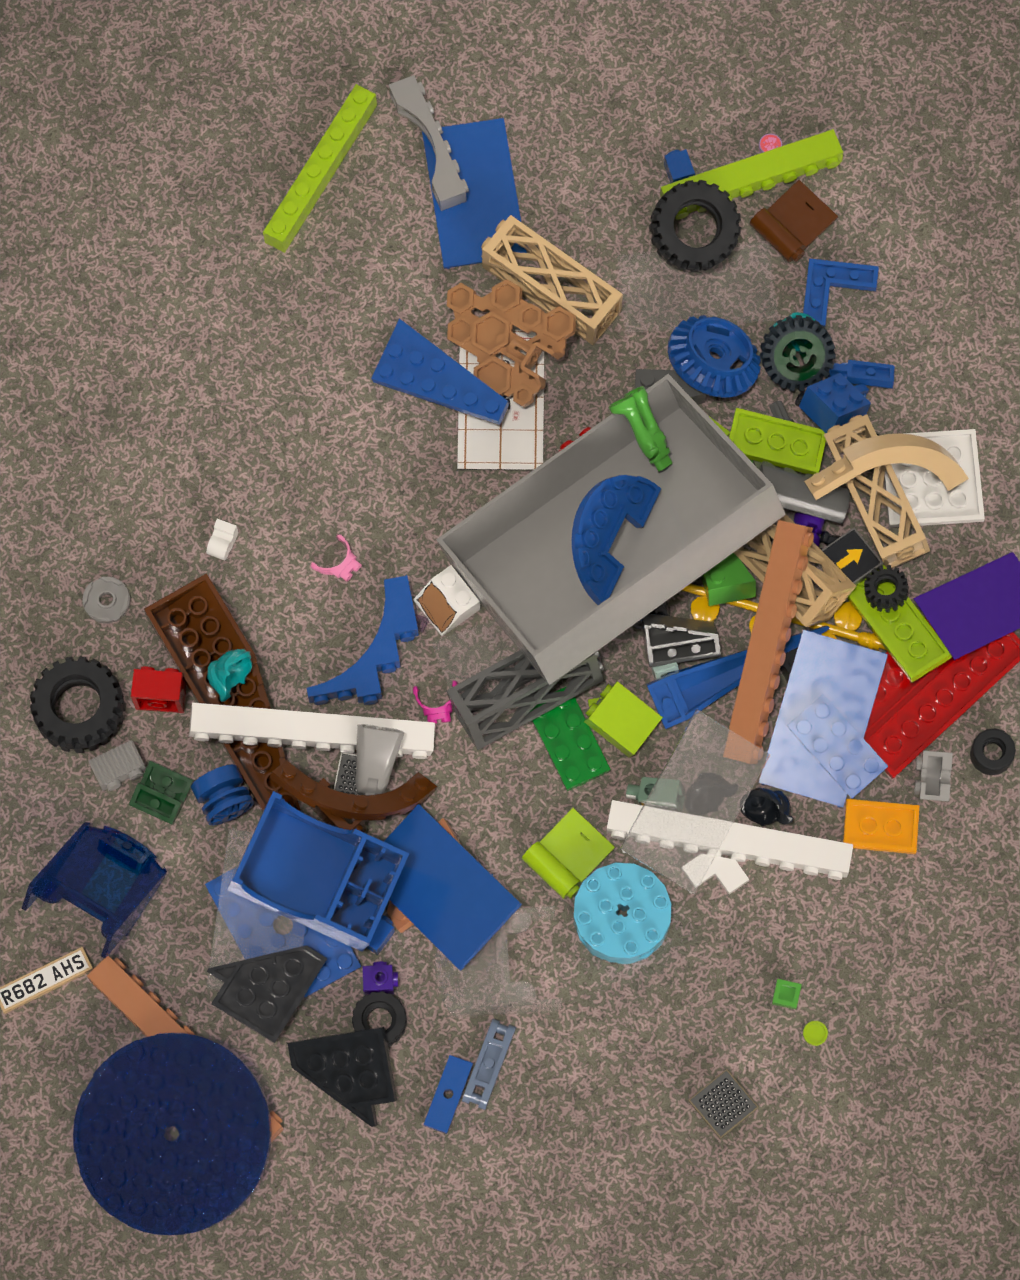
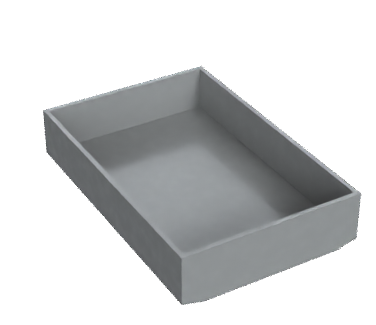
(520, 542)

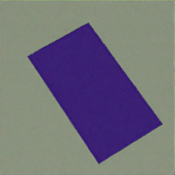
(975, 606)

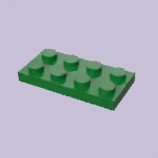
(571, 744)

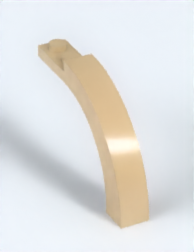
(888, 450)

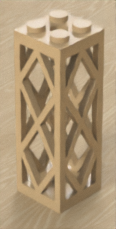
(496, 261)
(905, 546)
(813, 609)

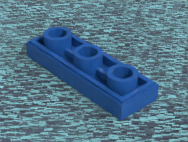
(453, 1080)

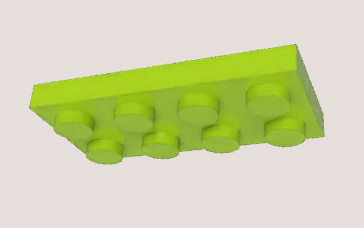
(778, 441)

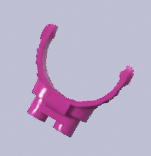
(433, 714)

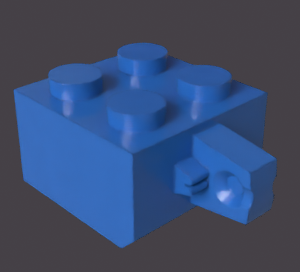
(834, 401)

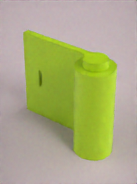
(566, 855)

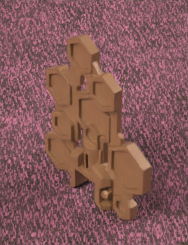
(494, 335)

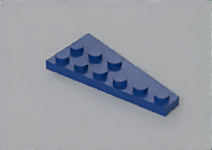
(425, 371)

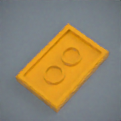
(881, 826)

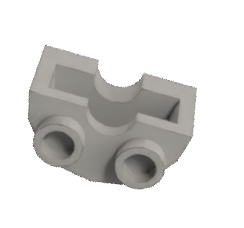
(934, 775)

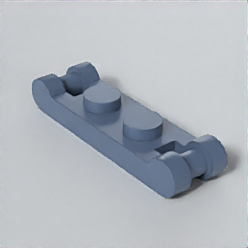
(489, 1064)

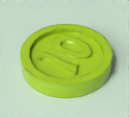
(815, 1033)

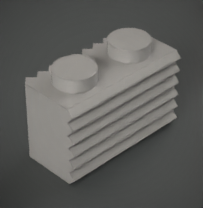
(117, 766)

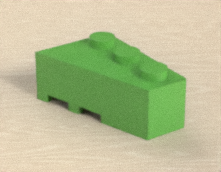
(728, 582)

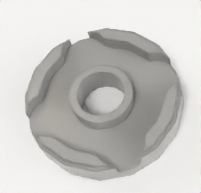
(106, 613)

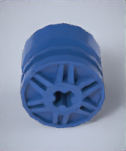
(222, 794)

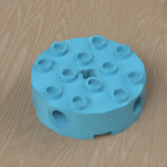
(613, 935)

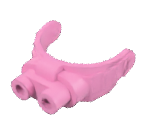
(345, 568)

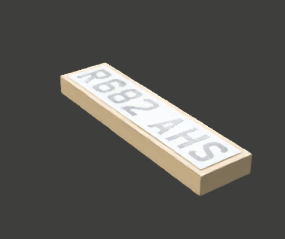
(44, 980)

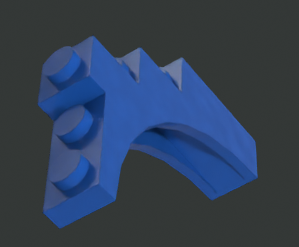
(362, 677)

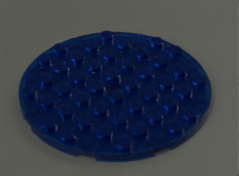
(220, 1126)

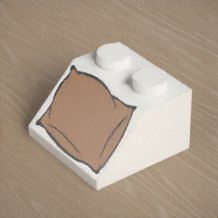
(447, 601)

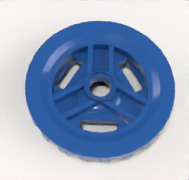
(691, 358)

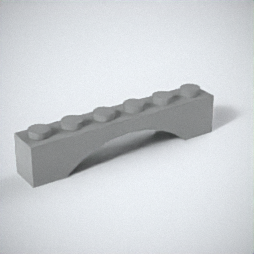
(411, 104)

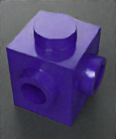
(379, 978)

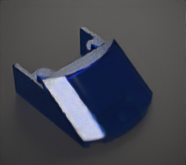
(103, 876)

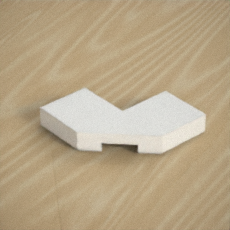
(728, 873)

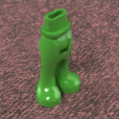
(645, 428)

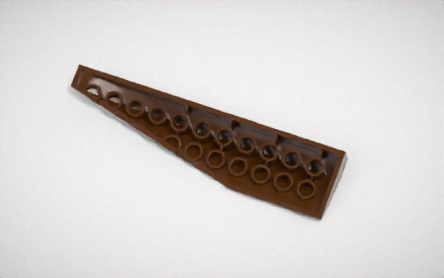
(197, 631)

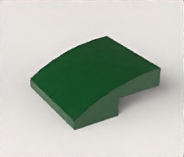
(161, 792)

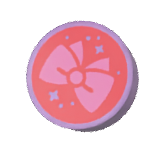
(769, 142)

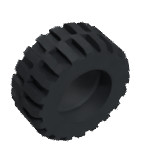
(717, 204)
(91, 731)

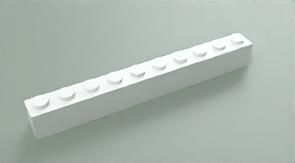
(301, 729)
(759, 844)

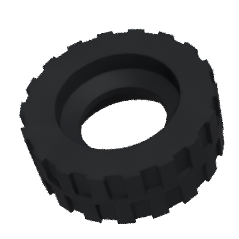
(384, 1001)

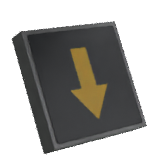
(853, 556)

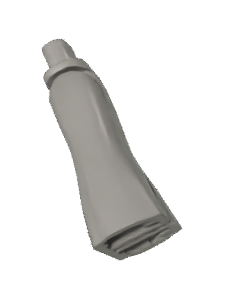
(375, 757)

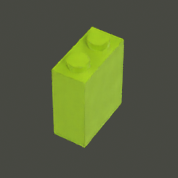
(622, 718)

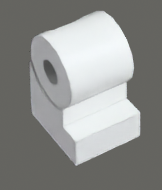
(222, 539)

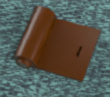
(793, 221)

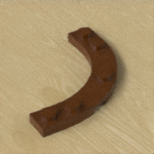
(349, 805)

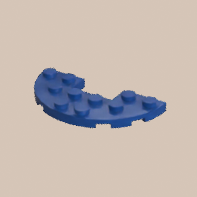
(598, 524)

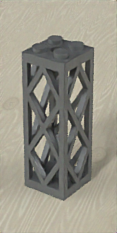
(525, 699)

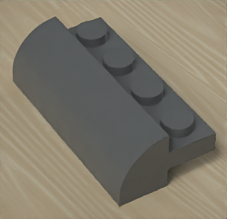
(797, 497)

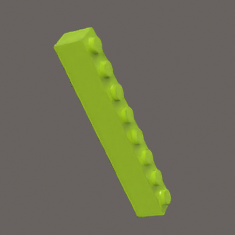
(320, 168)
(769, 168)

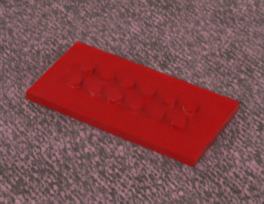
(914, 714)

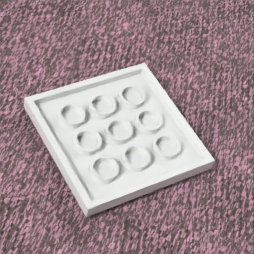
(927, 493)

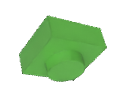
(786, 994)

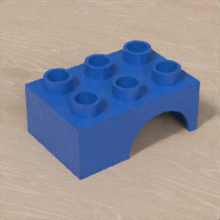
(318, 873)

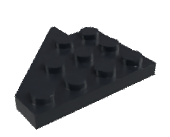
(266, 988)
(348, 1068)

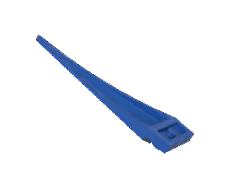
(698, 686)

